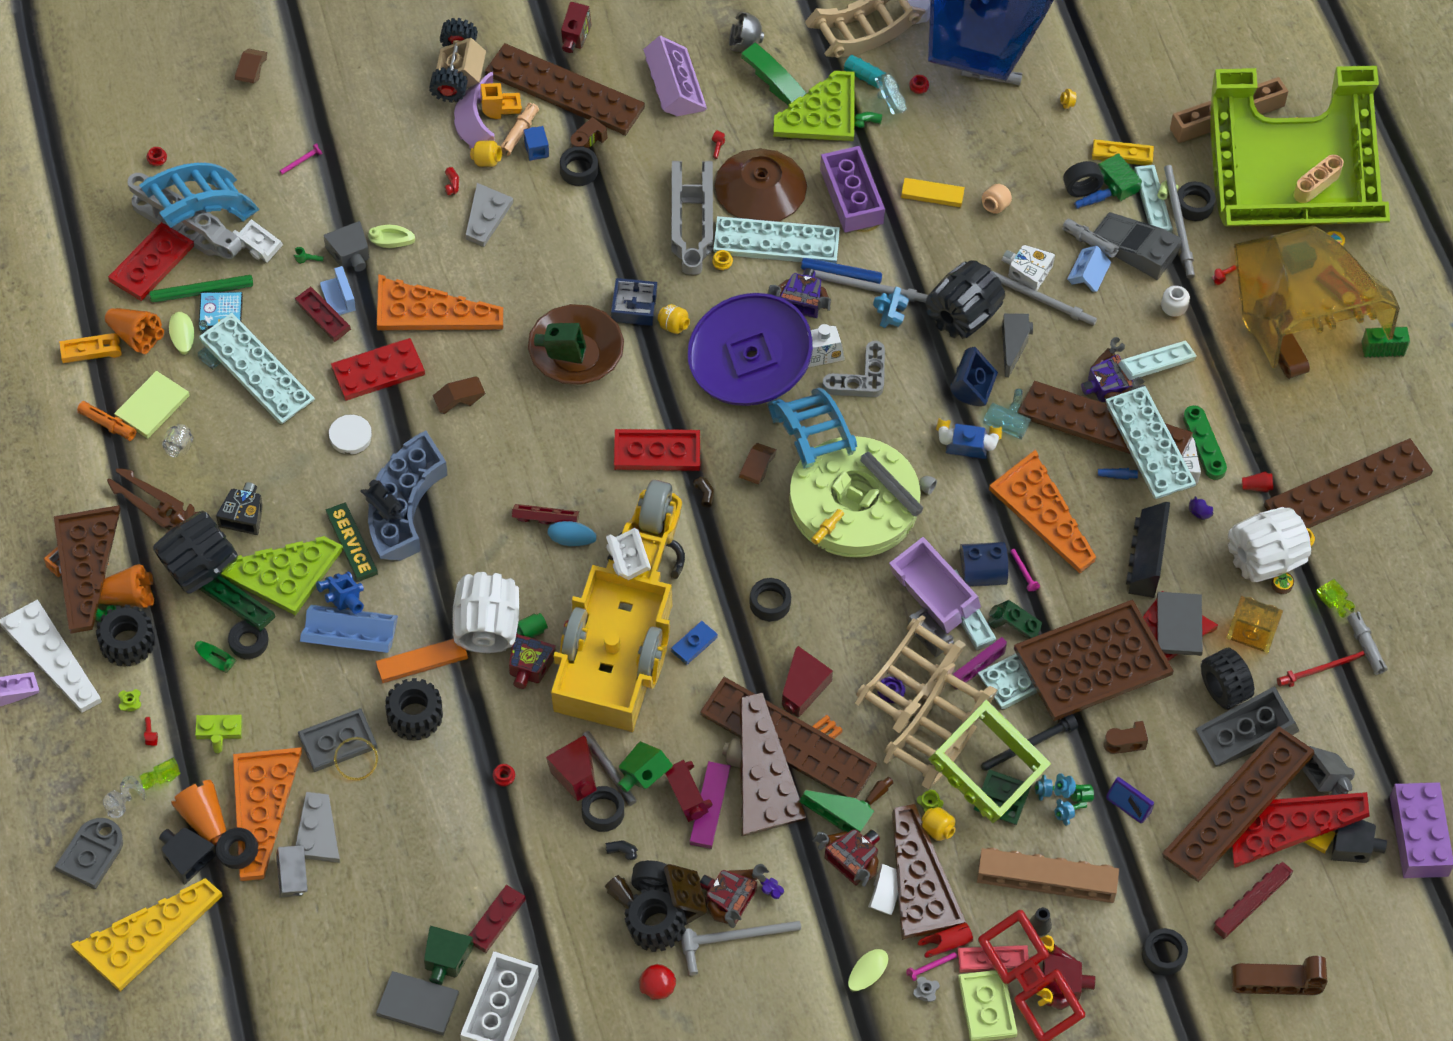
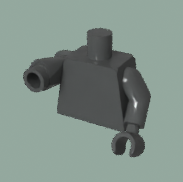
(1329, 772)

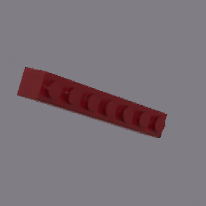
(1252, 900)

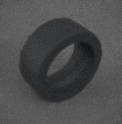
(578, 153)
(1079, 171)
(1199, 189)
(775, 585)
(608, 824)
(649, 874)
(1170, 936)

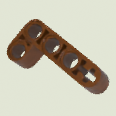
(1291, 358)
(1281, 978)

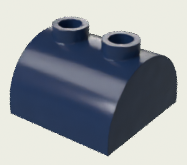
(973, 378)
(984, 563)

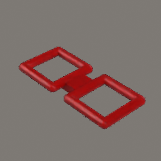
(1031, 976)

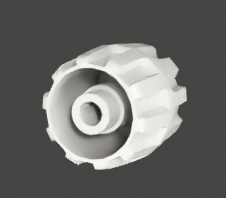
(1269, 544)
(485, 613)

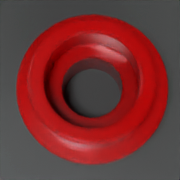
(919, 80)
(156, 152)
(504, 769)

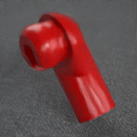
(453, 187)

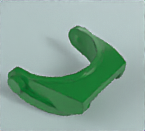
(207, 652)

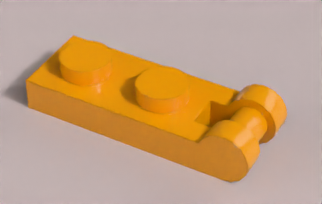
(90, 348)

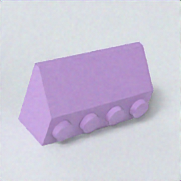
(674, 77)

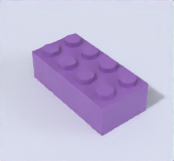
(852, 189)
(1421, 830)

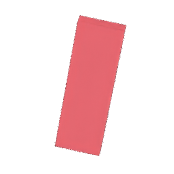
(976, 960)

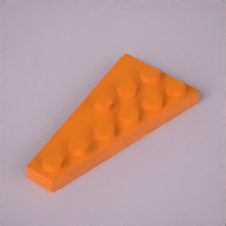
(425, 308)
(1038, 503)
(261, 796)

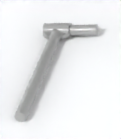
(691, 941)

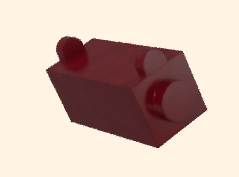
(687, 791)

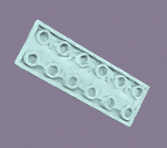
(776, 240)
(256, 368)
(1150, 442)
(1010, 681)

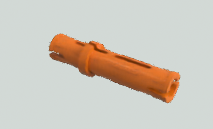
(113, 424)

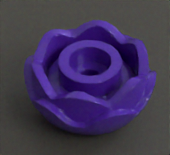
(1200, 509)
(894, 684)

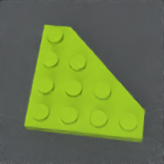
(821, 113)
(285, 574)

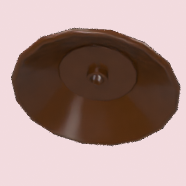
(760, 185)
(601, 337)

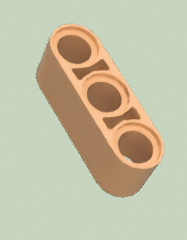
(1318, 178)

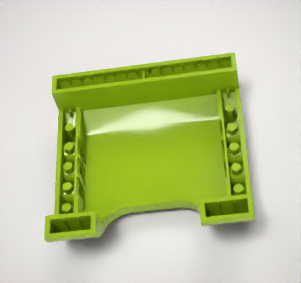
(1264, 157)

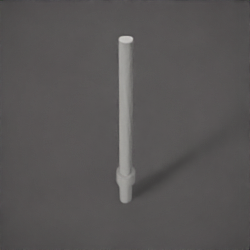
(1186, 255)
(911, 294)
(1076, 313)

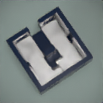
(634, 301)

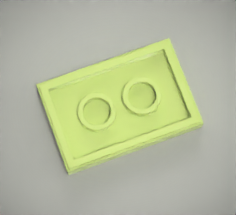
(152, 404)
(987, 1006)

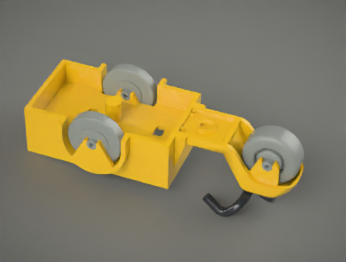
(623, 639)

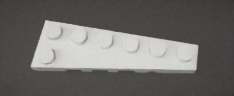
(44, 644)

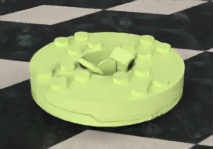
(872, 514)

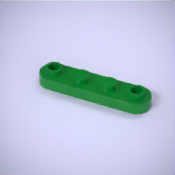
(1205, 442)

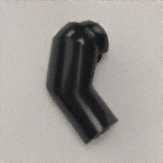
(622, 846)

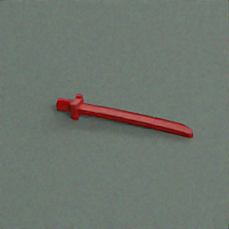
(1290, 678)

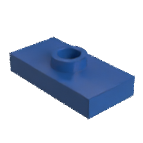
(694, 642)

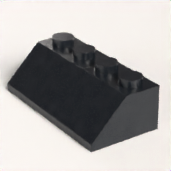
(1148, 551)

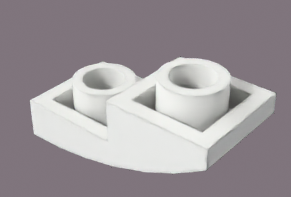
(885, 890)

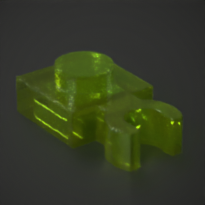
(1334, 595)
(162, 773)

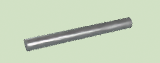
(607, 765)

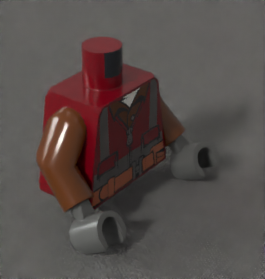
(851, 854)
(731, 893)

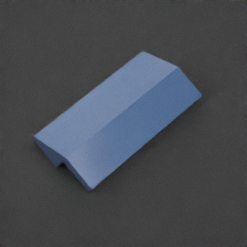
(349, 630)

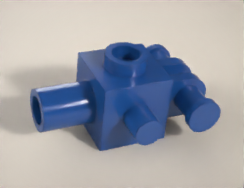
(342, 592)

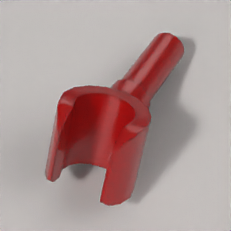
(719, 139)
(1219, 276)
(151, 738)

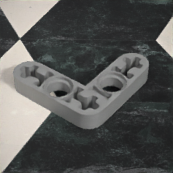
(864, 381)

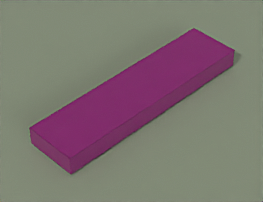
(713, 789)

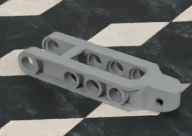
(698, 194)
(214, 231)

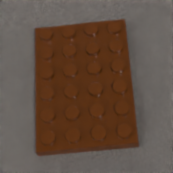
(1093, 660)

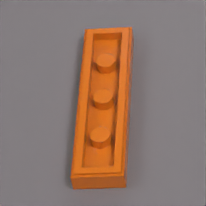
(420, 660)

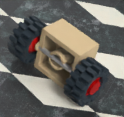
(459, 62)

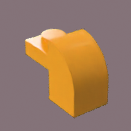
(497, 103)

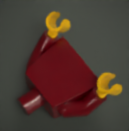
(1071, 971)

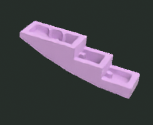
(17, 687)

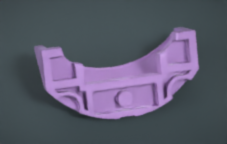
(467, 120)

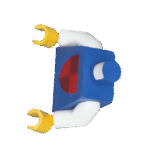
(968, 439)

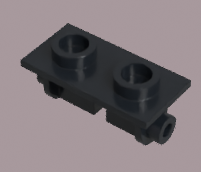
(388, 507)

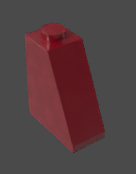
(804, 682)
(574, 768)

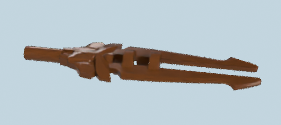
(157, 514)

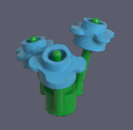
(1067, 787)

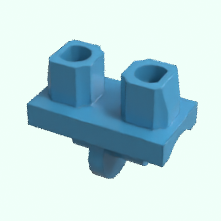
(889, 305)

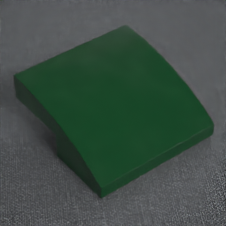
(999, 789)

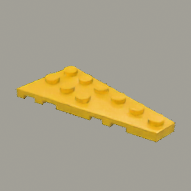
(140, 938)

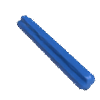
(843, 270)

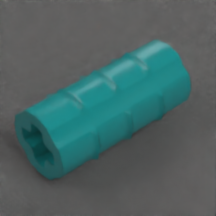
(863, 70)

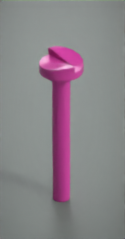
(301, 159)
(1033, 586)
(913, 973)

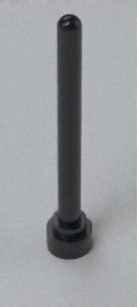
(1066, 724)

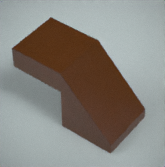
(250, 65)
(463, 391)
(757, 463)

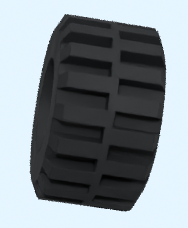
(125, 620)
(1227, 678)
(414, 693)
(659, 935)

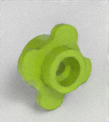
(129, 706)
(930, 795)

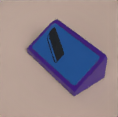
(1130, 800)

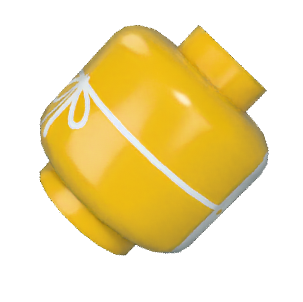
(673, 319)

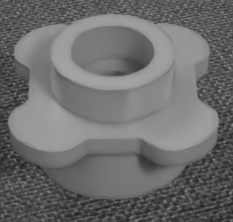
(924, 995)

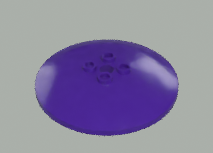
(746, 324)

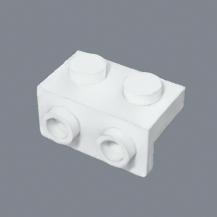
(258, 241)
(628, 554)

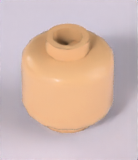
(996, 198)

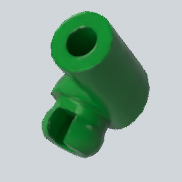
(868, 117)

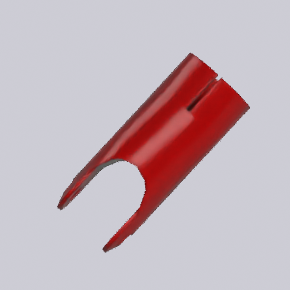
(948, 939)

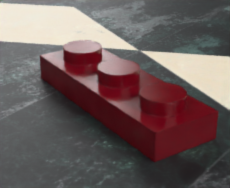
(322, 314)
(545, 515)
(496, 918)

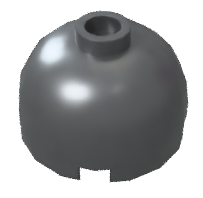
(745, 32)

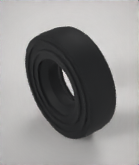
(247, 652)
(228, 839)

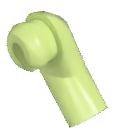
(1163, 190)

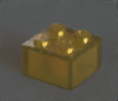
(1254, 624)

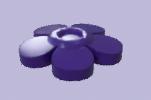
(771, 887)

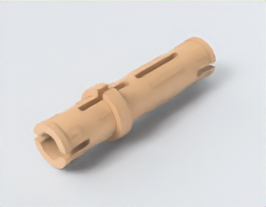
(523, 122)

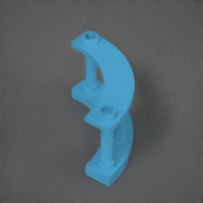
(209, 200)
(783, 412)

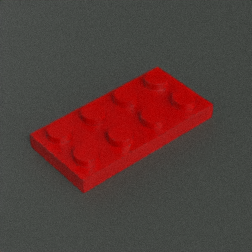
(151, 261)
(377, 369)
(657, 449)

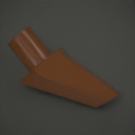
(878, 790)

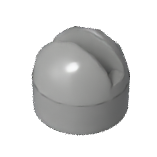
(927, 484)

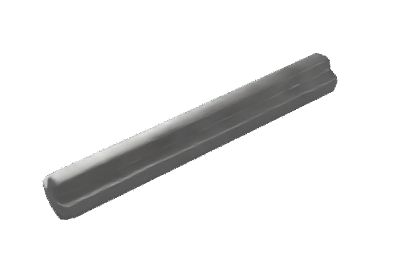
(892, 484)

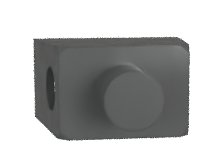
(348, 246)

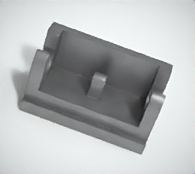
(930, 625)
(291, 871)

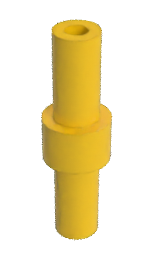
(827, 526)

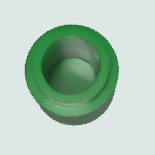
(532, 626)

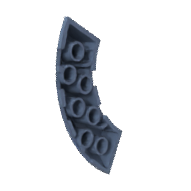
(407, 479)

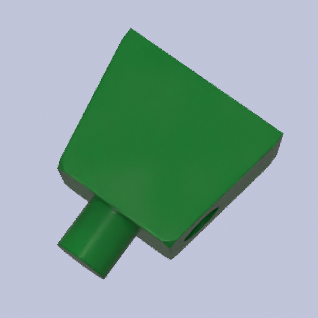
(643, 767)

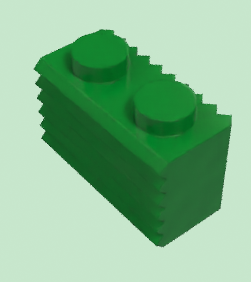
(1120, 177)
(1377, 344)

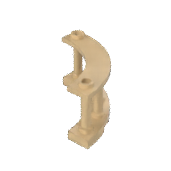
(856, 11)
(910, 707)
(894, 749)

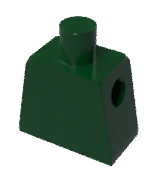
(563, 342)
(446, 953)

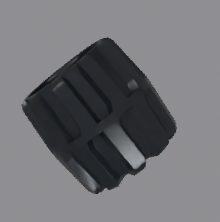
(965, 299)
(195, 552)

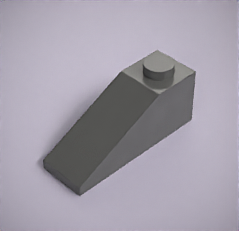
(1015, 337)

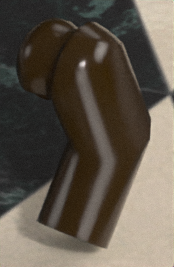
(708, 491)

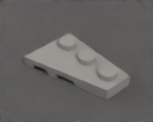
(486, 214)
(317, 829)

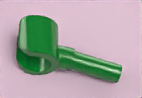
(302, 256)

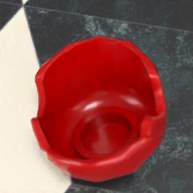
(657, 982)

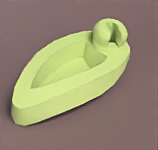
(391, 236)
(181, 332)
(868, 969)

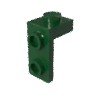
(1015, 617)

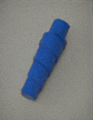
(1093, 198)
(1121, 473)

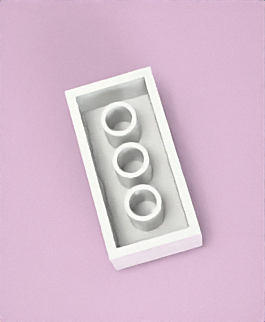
(500, 1000)

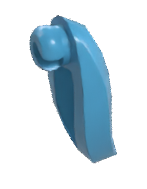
(571, 533)

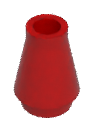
(1259, 482)

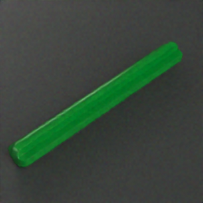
(196, 288)

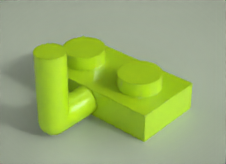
(218, 728)

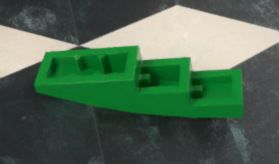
(773, 74)

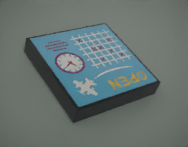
(218, 305)

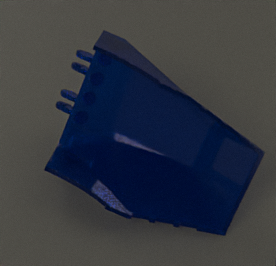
(981, 35)

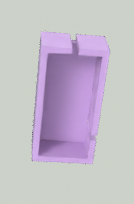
(935, 585)

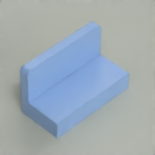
(1090, 268)
(338, 292)

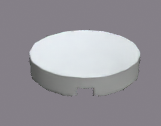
(350, 434)

